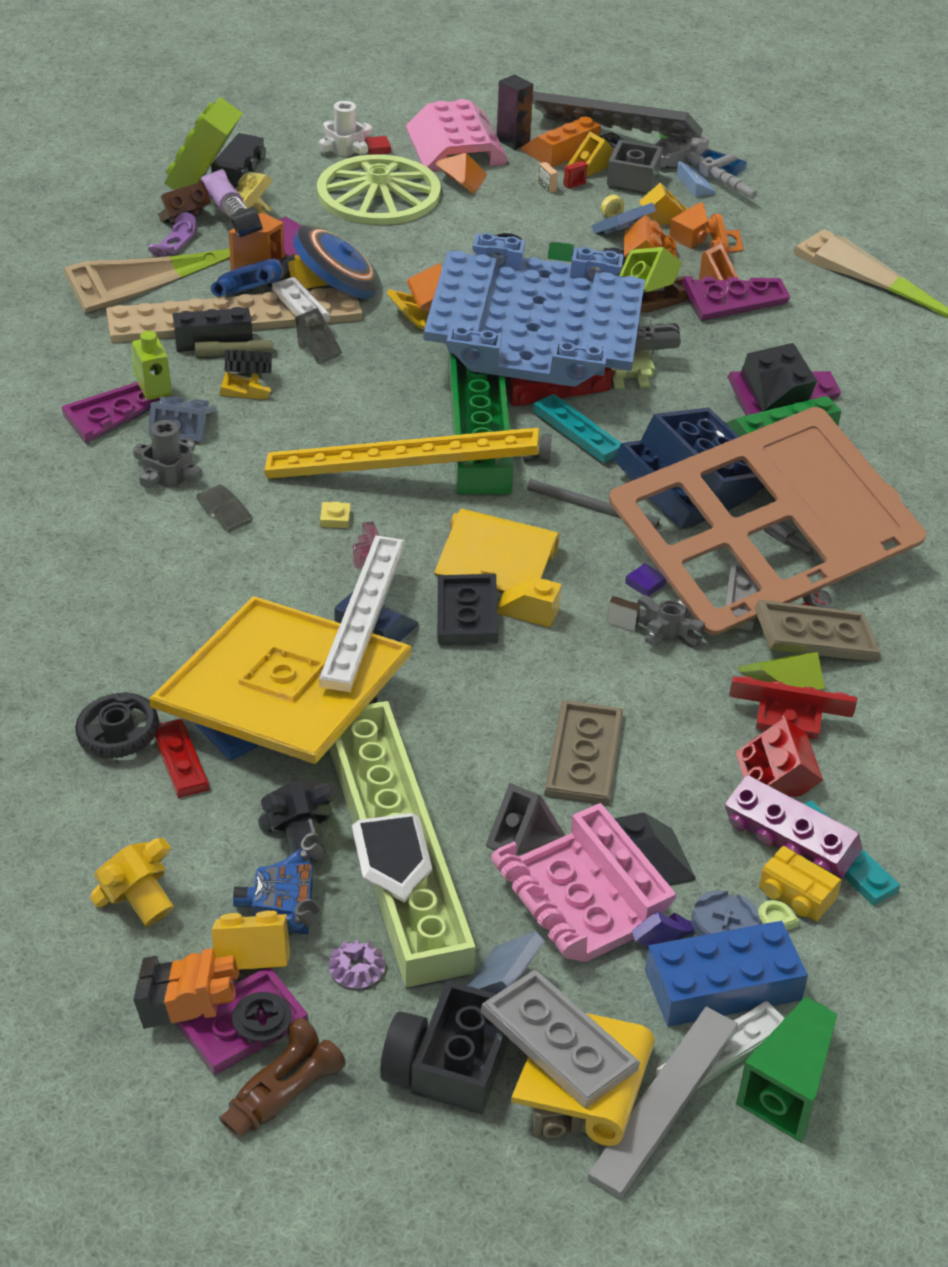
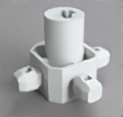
(345, 134)

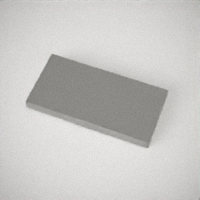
(560, 1038)

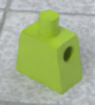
(150, 356)

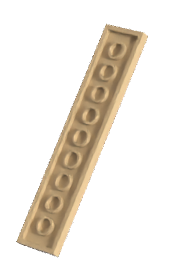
(265, 309)

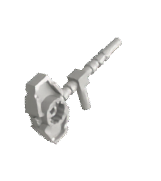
(689, 150)

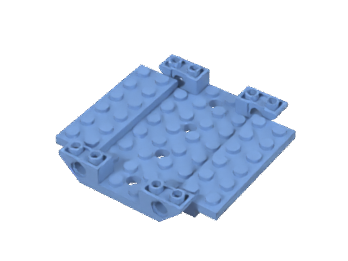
(535, 314)

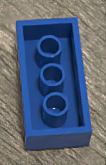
(725, 972)

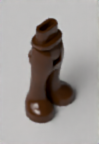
(266, 1095)

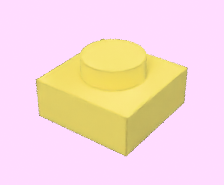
(335, 515)

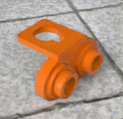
(716, 228)

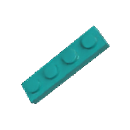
(577, 427)
(867, 875)

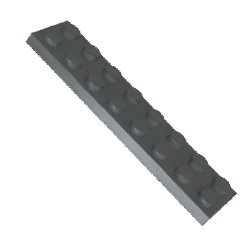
(618, 114)

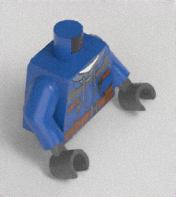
(286, 887)

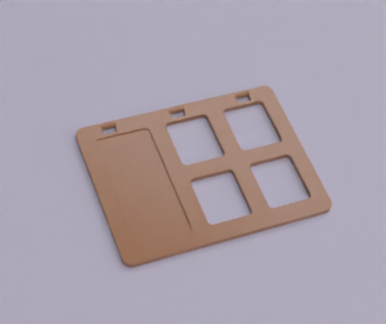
(816, 484)

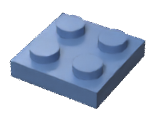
(623, 219)

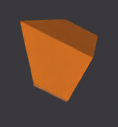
(463, 171)
(716, 264)

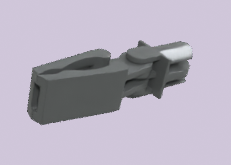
(657, 337)

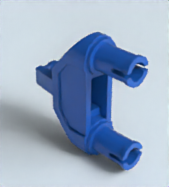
(247, 277)

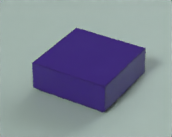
(645, 580)

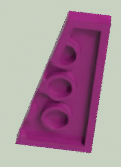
(732, 296)

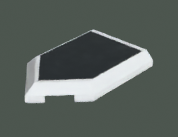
(392, 853)

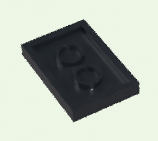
(467, 608)

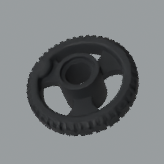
(116, 725)

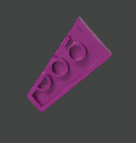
(824, 387)
(106, 410)

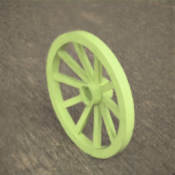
(378, 181)

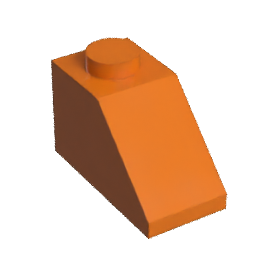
(689, 226)

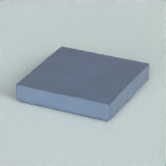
(506, 963)

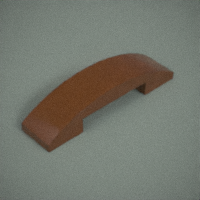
(664, 297)

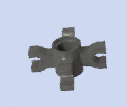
(669, 621)

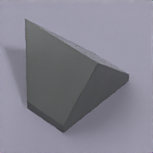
(523, 820)

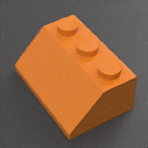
(561, 143)

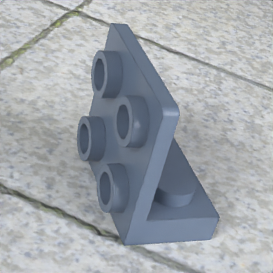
(188, 415)

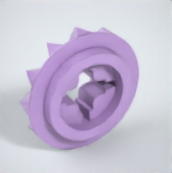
(362, 974)

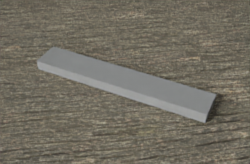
(663, 1102)

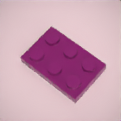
(217, 1038)

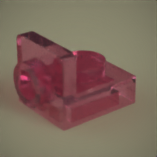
(361, 549)

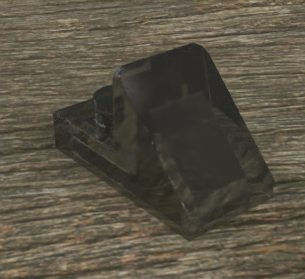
(315, 334)

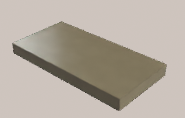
(818, 630)
(584, 752)

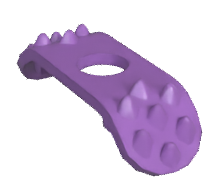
(182, 231)

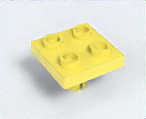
(251, 188)

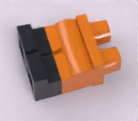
(184, 987)

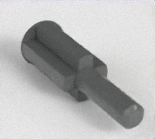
(786, 534)

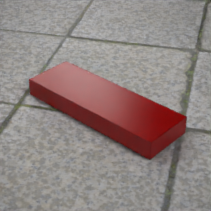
(180, 759)

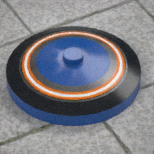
(336, 261)

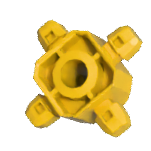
(133, 878)

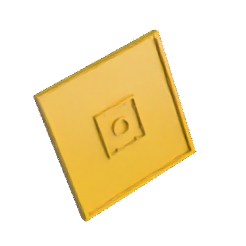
(263, 680)

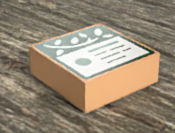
(547, 177)

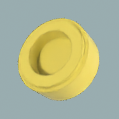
(612, 206)

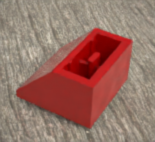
(781, 759)

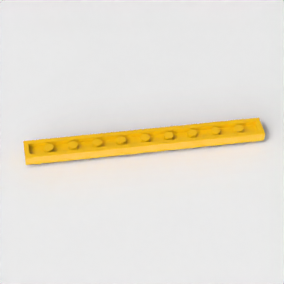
(403, 453)

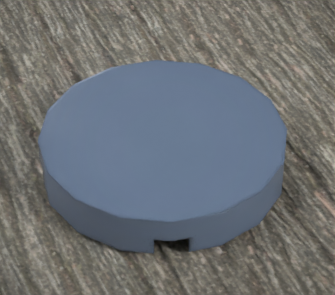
(722, 912)

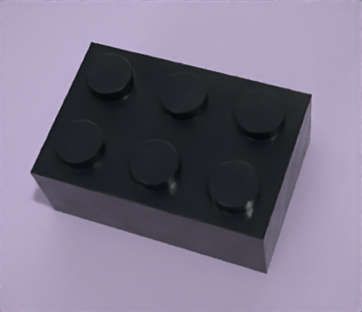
(459, 1050)

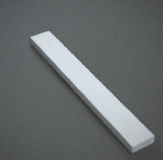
(361, 614)

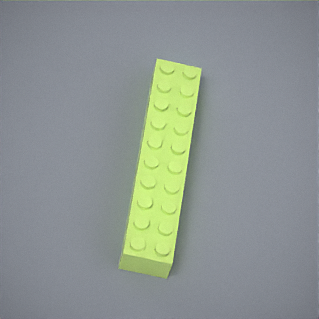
(378, 781)

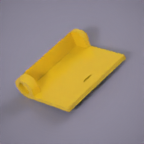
(497, 547)
(609, 1114)

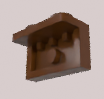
(185, 199)

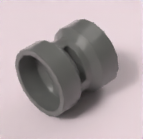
(544, 449)

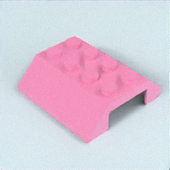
(453, 129)
(587, 885)

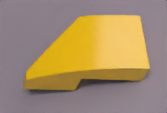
(243, 387)

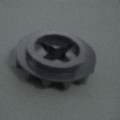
(273, 1007)

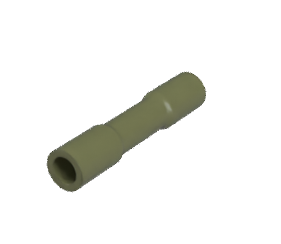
(217, 349)

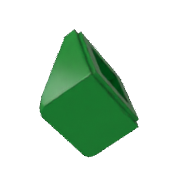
(560, 251)

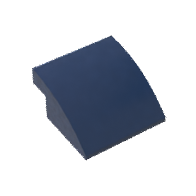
(679, 436)

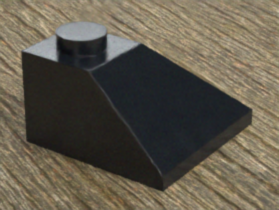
(658, 846)

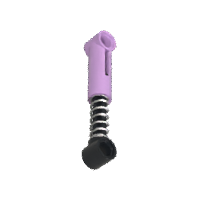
(219, 189)

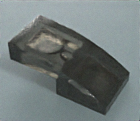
(225, 507)

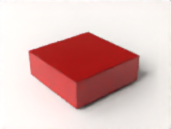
(378, 145)
(575, 174)

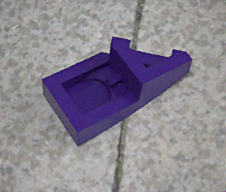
(661, 929)

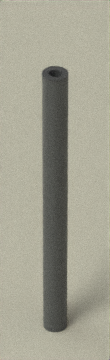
(579, 499)

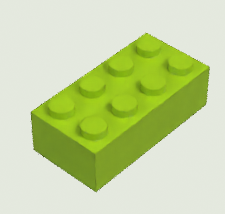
(202, 144)

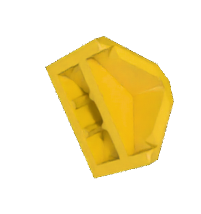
(408, 307)

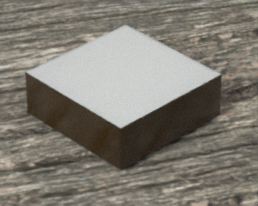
(623, 613)

